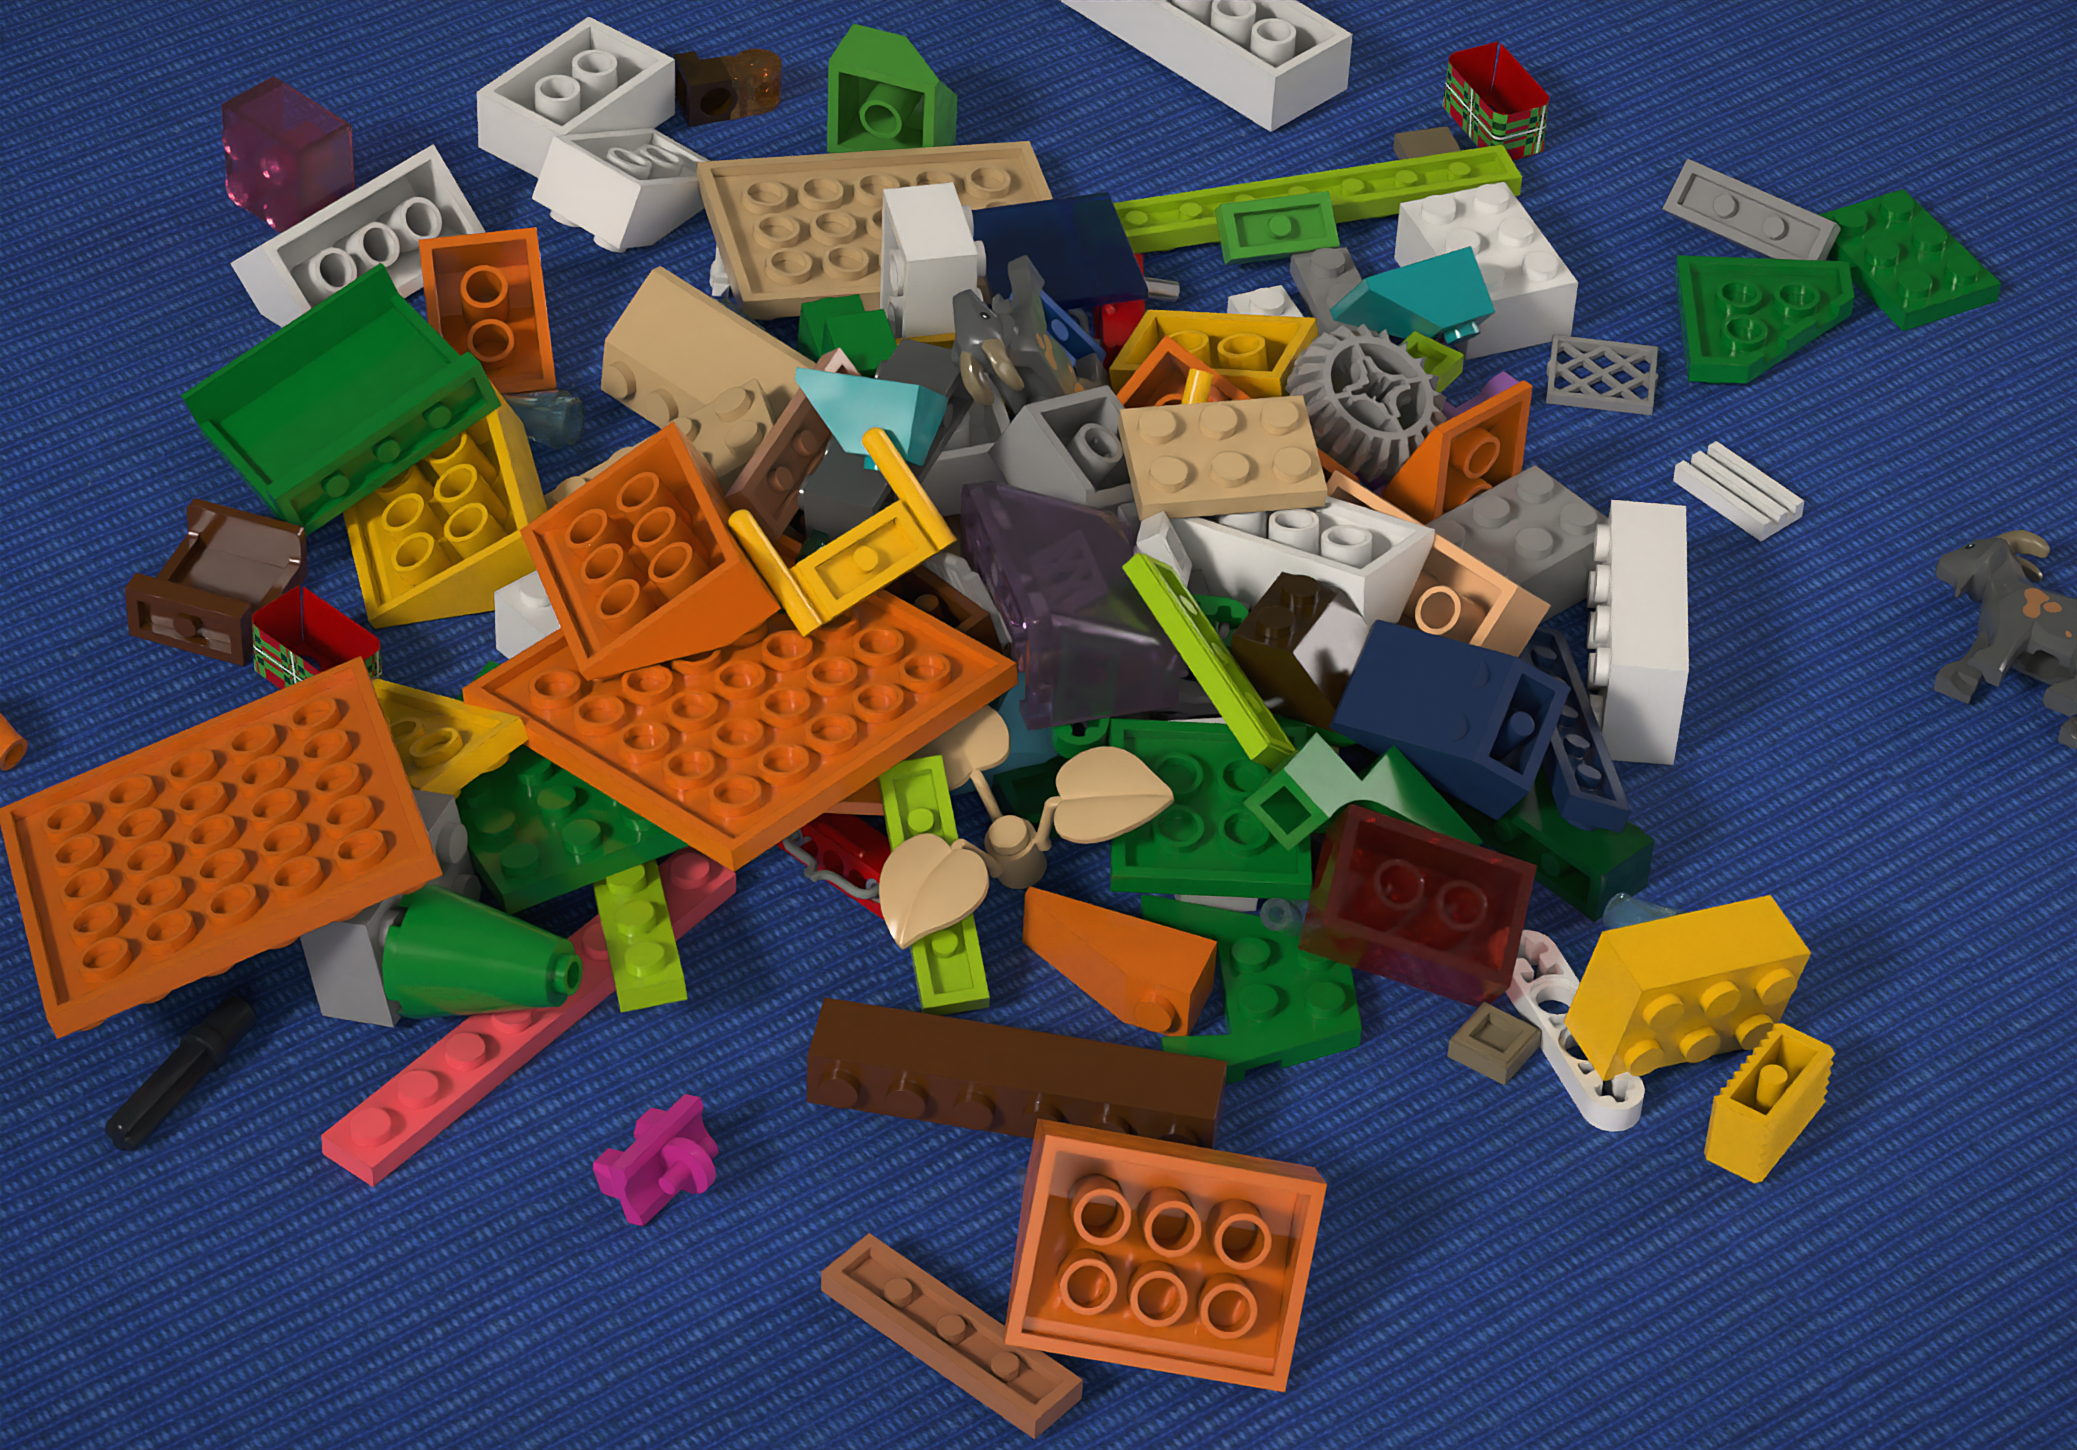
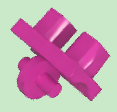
(668, 1156)

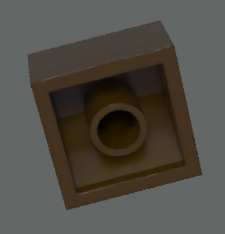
(1300, 648)

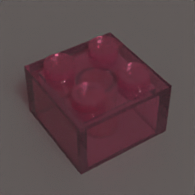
(284, 154)

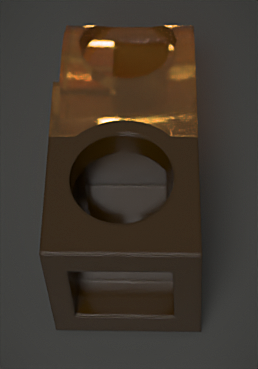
(727, 85)

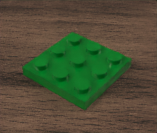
(549, 832)
(1208, 835)

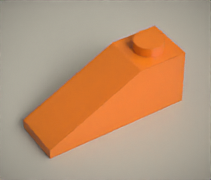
(1125, 963)

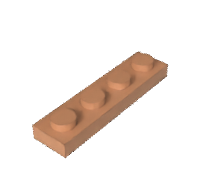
(788, 453)
(951, 1335)

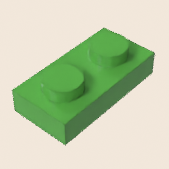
(1276, 227)

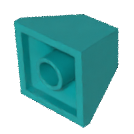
(1432, 297)
(858, 403)

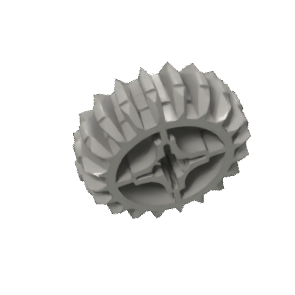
(1371, 392)

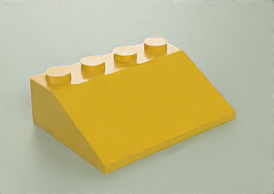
(449, 526)

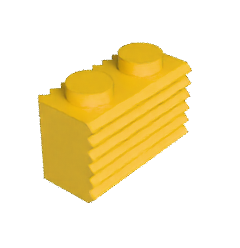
(1768, 1102)

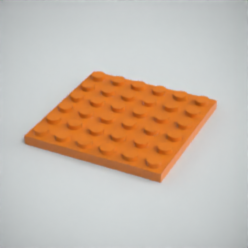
(754, 733)
(214, 847)

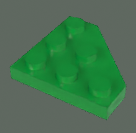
(1755, 311)

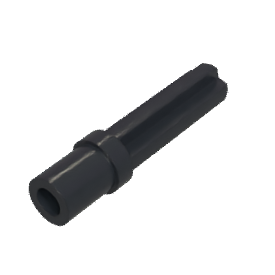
(199, 1053)

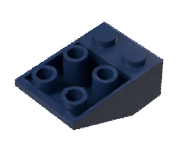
(1455, 711)

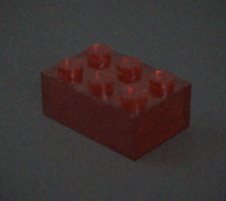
(1417, 907)

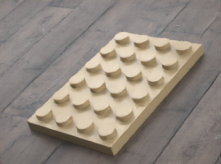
(815, 221)

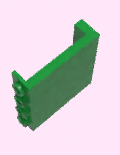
(339, 402)

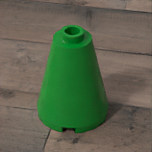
(472, 959)

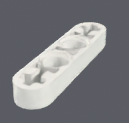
(1558, 983)

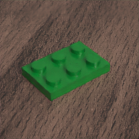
(1909, 261)

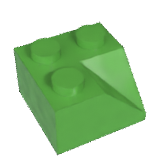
(885, 96)

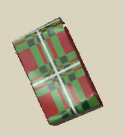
(1514, 95)
(327, 638)

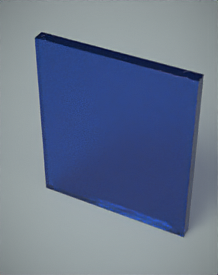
(1071, 243)

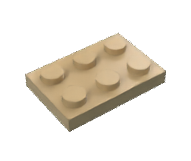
(1222, 457)

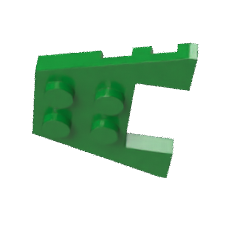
(1273, 995)

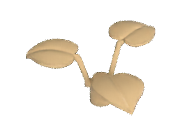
(938, 885)

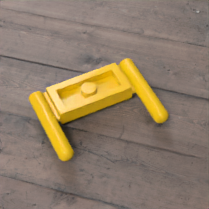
(860, 559)

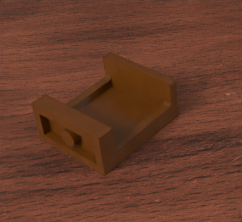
(217, 582)

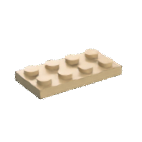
(722, 431)

